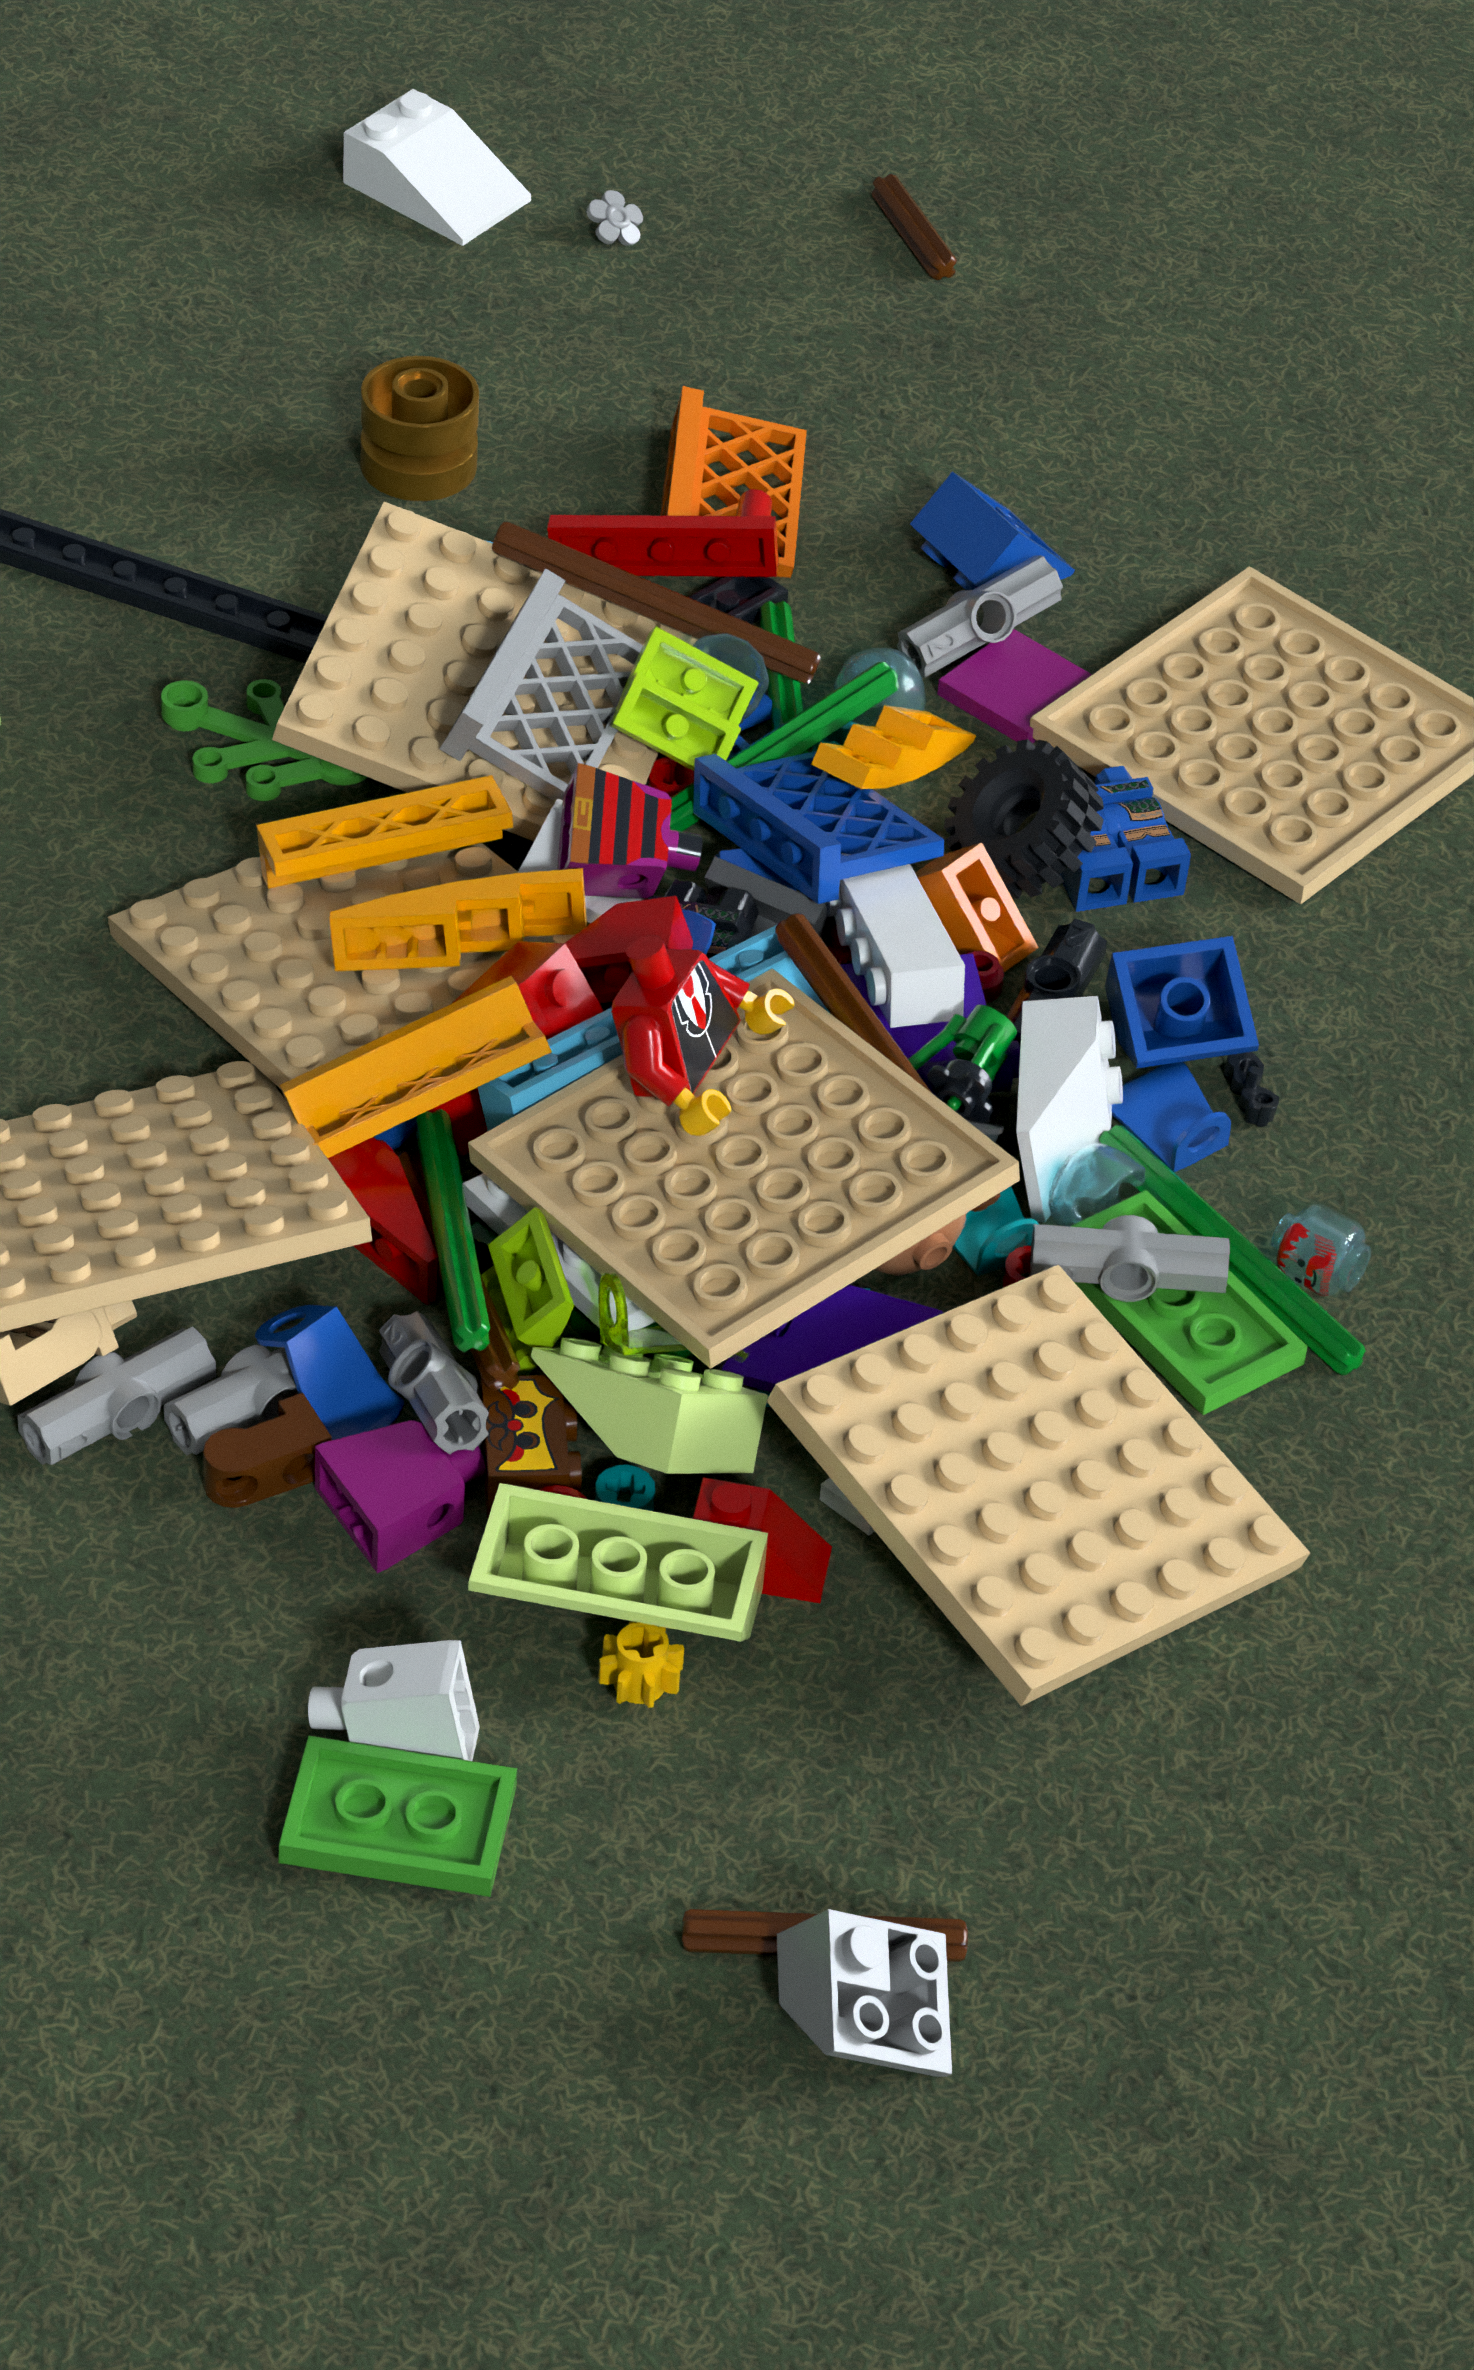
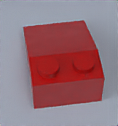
(556, 1001)

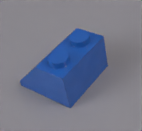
(978, 535)
(1180, 1002)

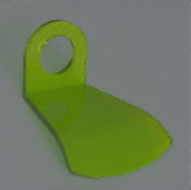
(635, 1341)

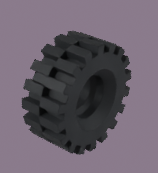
(1008, 793)

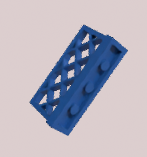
(806, 821)

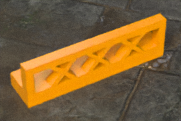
(382, 831)
(416, 1068)

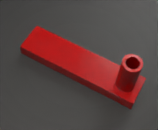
(679, 544)

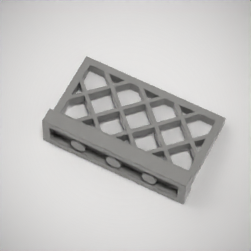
(504, 680)

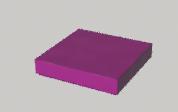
(1010, 683)

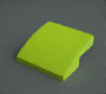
(682, 700)
(528, 1287)

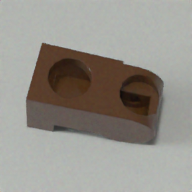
(264, 1456)

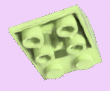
(659, 1408)

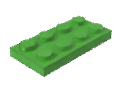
(1200, 1341)

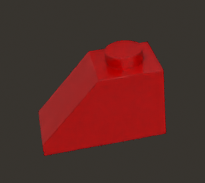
(603, 943)
(795, 1552)

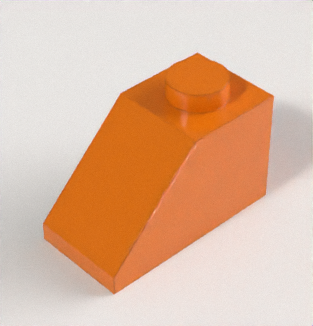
(976, 905)

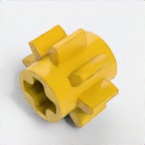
(641, 1663)

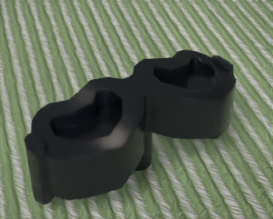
(1245, 1075)

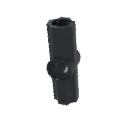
(1062, 968)

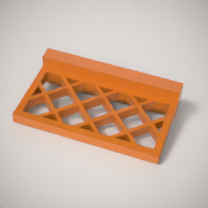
(695, 446)

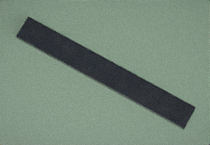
(159, 587)

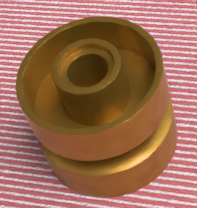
(419, 428)

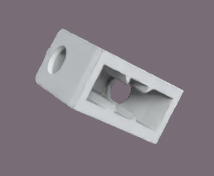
(403, 1700)

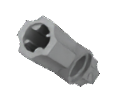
(1005, 603)
(1132, 1258)
(433, 1382)
(117, 1395)
(238, 1399)

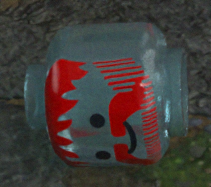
(1321, 1249)

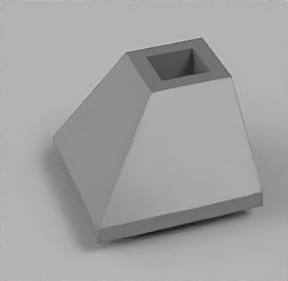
(868, 1990)

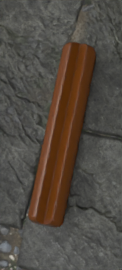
(914, 227)

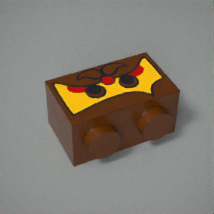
(529, 1437)

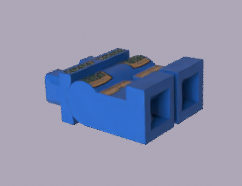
(1129, 843)

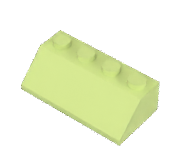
(621, 1562)

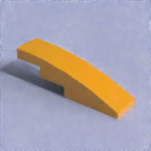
(895, 751)
(458, 917)

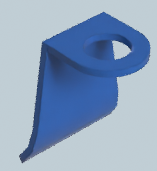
(1172, 1116)
(333, 1370)

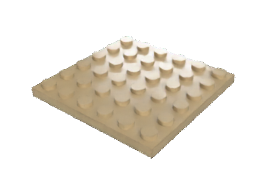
(409, 651)
(1271, 732)
(264, 959)
(161, 1194)
(781, 1205)
(1038, 1481)

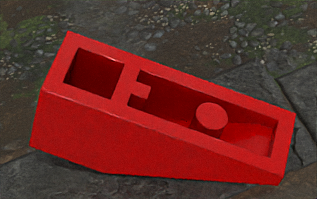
(397, 1228)

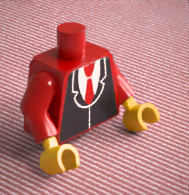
(676, 1022)

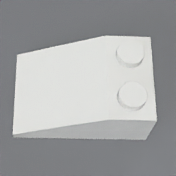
(430, 168)
(1062, 1088)

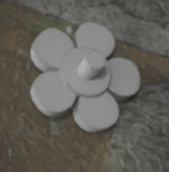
(615, 219)

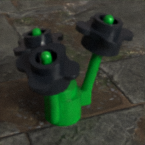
(979, 1055)

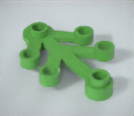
(186, 708)

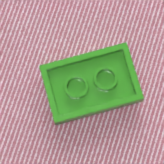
(398, 1816)

